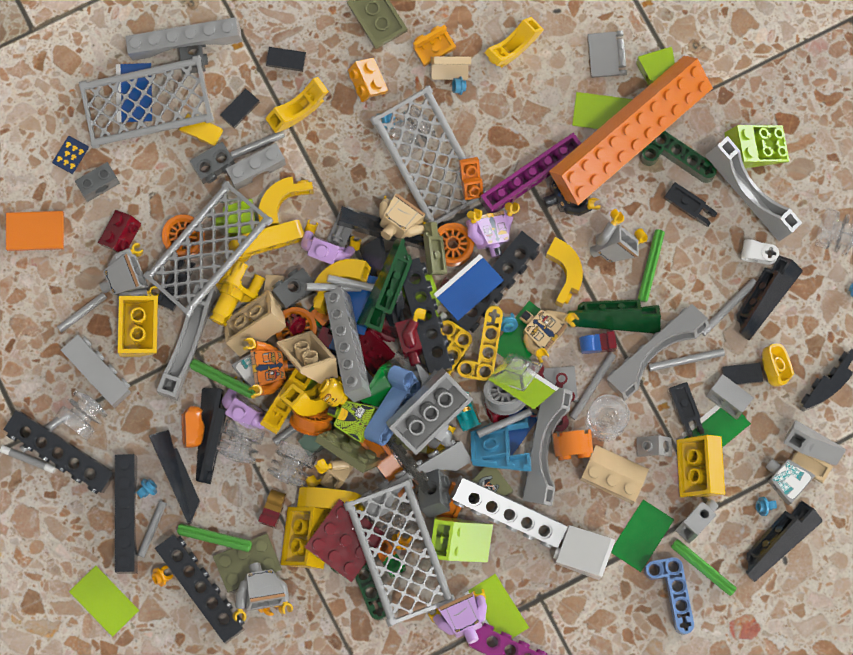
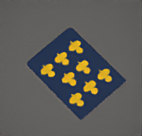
(70, 154)

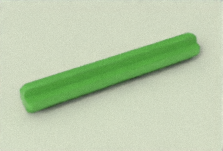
(651, 265)
(221, 378)
(214, 537)
(703, 567)

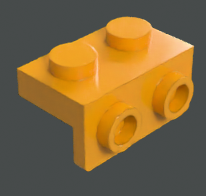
(433, 44)
(367, 79)

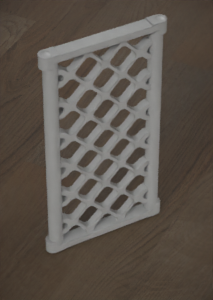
(84, 85)
(375, 120)
(184, 240)
(391, 620)

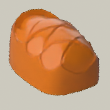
(192, 427)

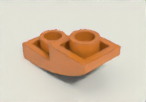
(470, 178)

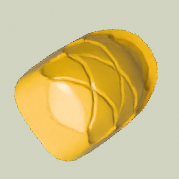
(777, 365)

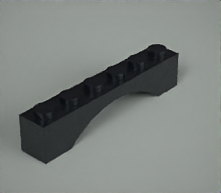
(125, 521)

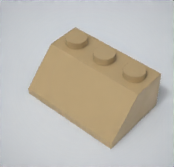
(255, 320)
(309, 356)
(614, 474)

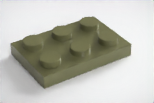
(378, 20)
(348, 450)
(235, 563)

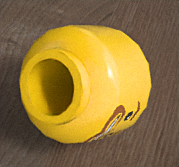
(332, 392)

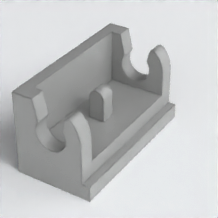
(729, 397)

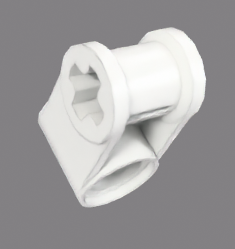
(757, 252)

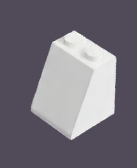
(584, 552)

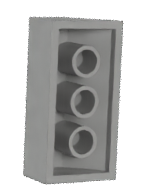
(429, 411)

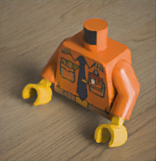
(267, 367)

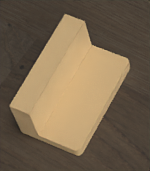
(449, 67)

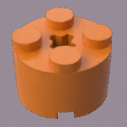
(573, 443)

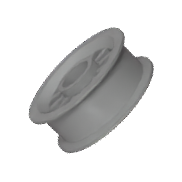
(500, 401)

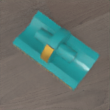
(468, 417)

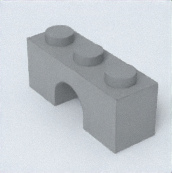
(248, 168)

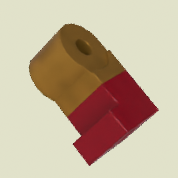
(273, 508)

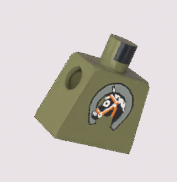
(493, 480)

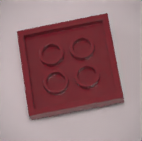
(338, 543)

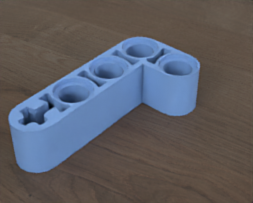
(403, 388)
(674, 596)

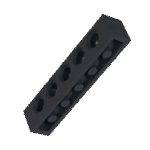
(521, 243)
(434, 324)
(15, 432)
(166, 551)

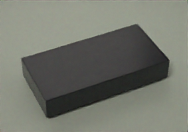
(286, 59)
(239, 108)
(744, 373)

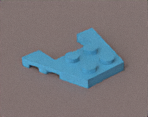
(494, 449)

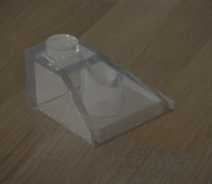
(516, 371)

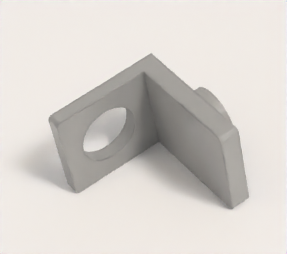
(653, 446)

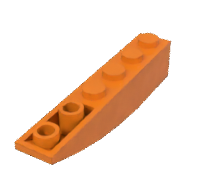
(388, 465)

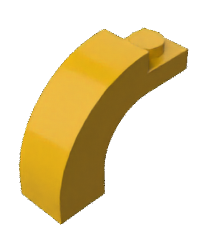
(515, 43)
(297, 109)
(279, 193)
(569, 261)
(346, 268)
(304, 402)
(278, 410)
(325, 497)

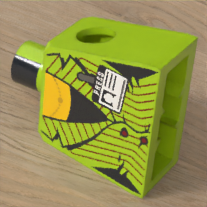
(352, 418)

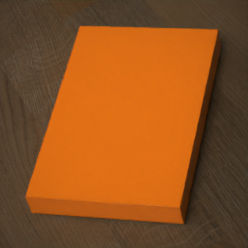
(35, 231)

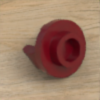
(297, 325)

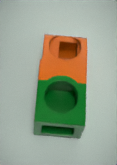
(393, 564)

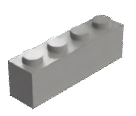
(96, 371)

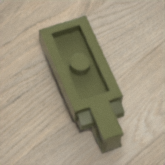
(434, 250)

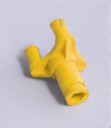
(234, 292)

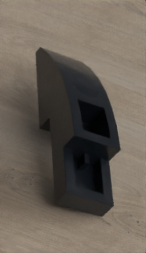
(826, 387)

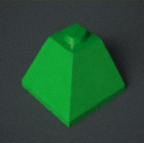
(379, 386)

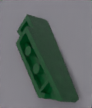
(386, 288)
(618, 315)

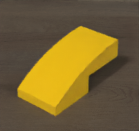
(204, 132)

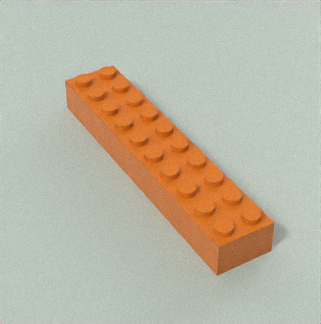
(631, 130)

